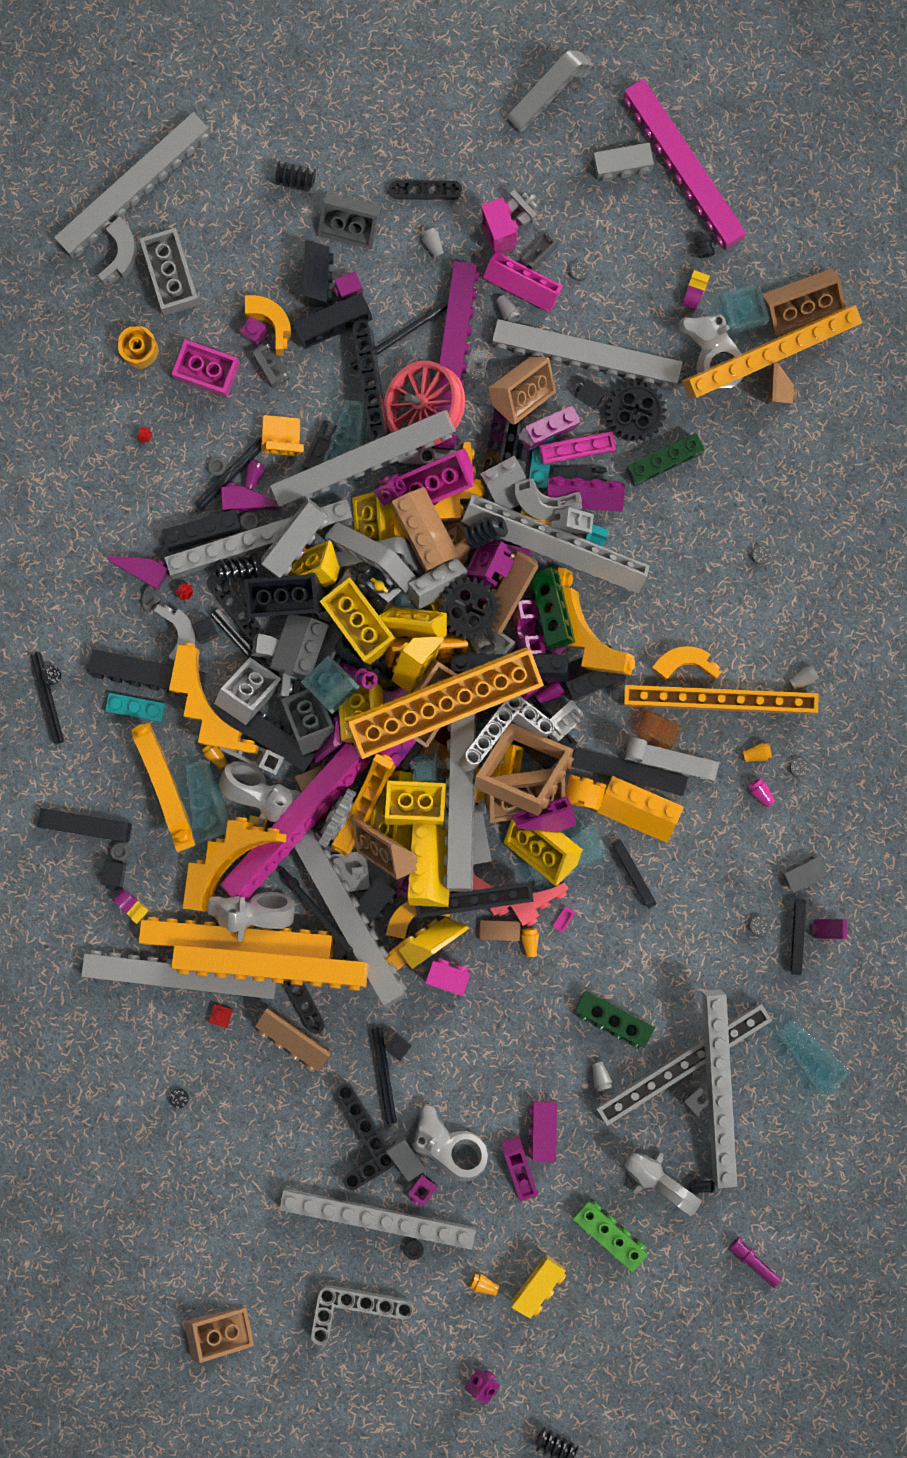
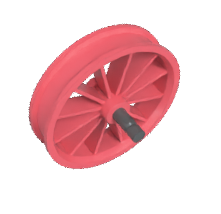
(424, 401)

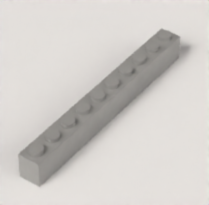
(133, 185)
(587, 354)
(363, 458)
(245, 543)
(561, 545)
(461, 808)
(350, 919)
(161, 974)
(678, 1067)
(719, 1088)
(377, 1218)

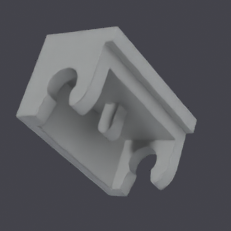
(573, 521)
(565, 721)

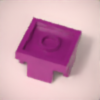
(490, 559)

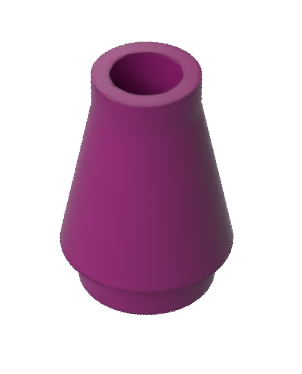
(253, 474)
(550, 691)

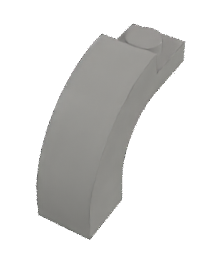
(126, 253)
(542, 506)
(183, 625)
(264, 647)
(263, 760)

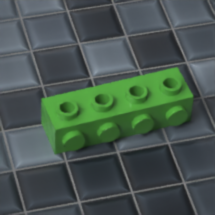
(610, 1236)

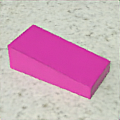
(564, 919)

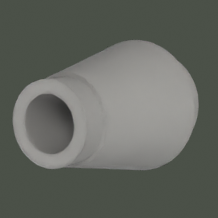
(432, 241)
(508, 309)
(804, 677)
(601, 1077)

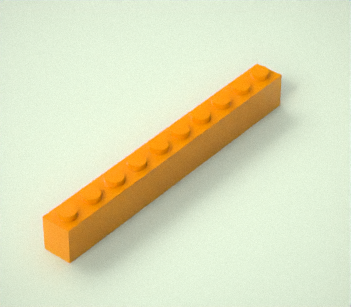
(771, 352)
(720, 700)
(254, 940)
(270, 966)

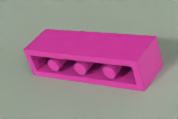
(522, 282)

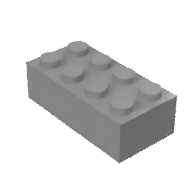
(169, 271)
(294, 537)

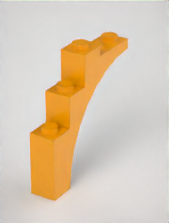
(449, 508)
(365, 803)
(205, 875)

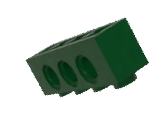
(665, 459)
(563, 634)
(643, 1029)

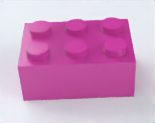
(498, 226)
(206, 368)
(448, 977)

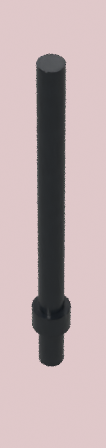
(429, 315)
(294, 885)

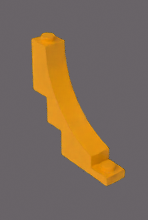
(596, 654)
(213, 729)
(165, 786)

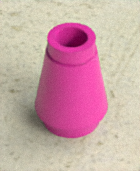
(761, 791)

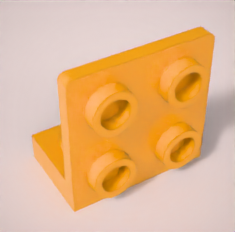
(281, 436)

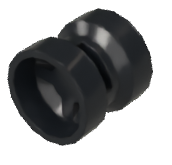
(704, 245)

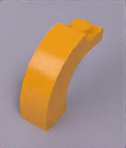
(271, 313)
(685, 656)
(401, 919)

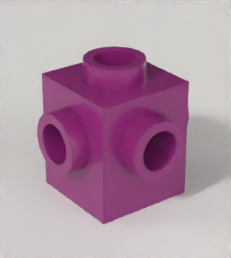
(392, 486)
(482, 1385)

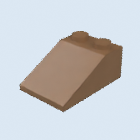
(218, 1334)

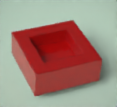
(220, 1016)

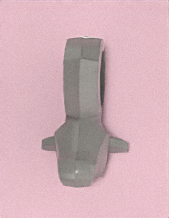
(711, 337)
(269, 799)
(263, 910)
(436, 1142)
(649, 1174)

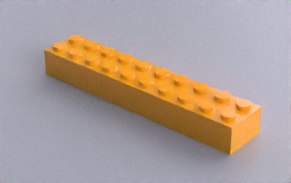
(444, 702)

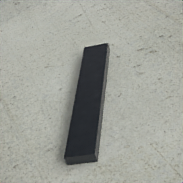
(629, 771)

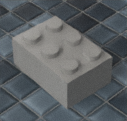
(247, 691)

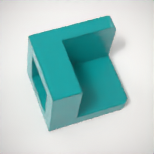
(598, 535)

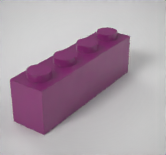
(594, 493)

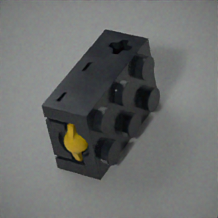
(378, 590)

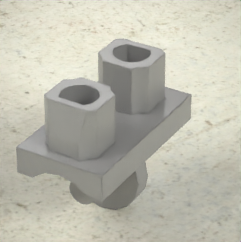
(527, 214)

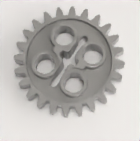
(337, 818)

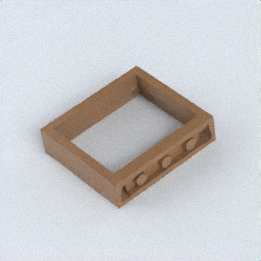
(510, 794)

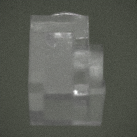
(481, 357)

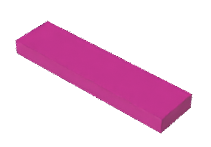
(577, 448)

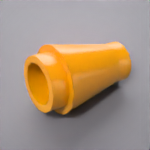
(758, 753)
(215, 756)
(530, 941)
(483, 1285)

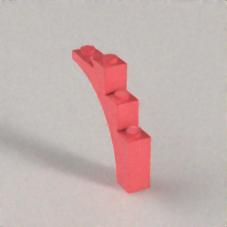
(527, 911)

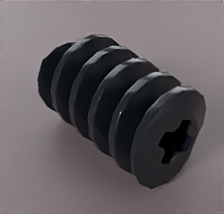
(295, 177)
(485, 531)
(235, 569)
(553, 1445)

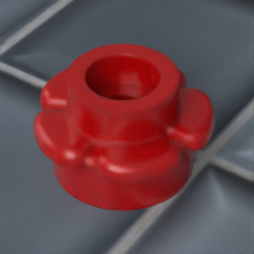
(144, 435)
(184, 591)

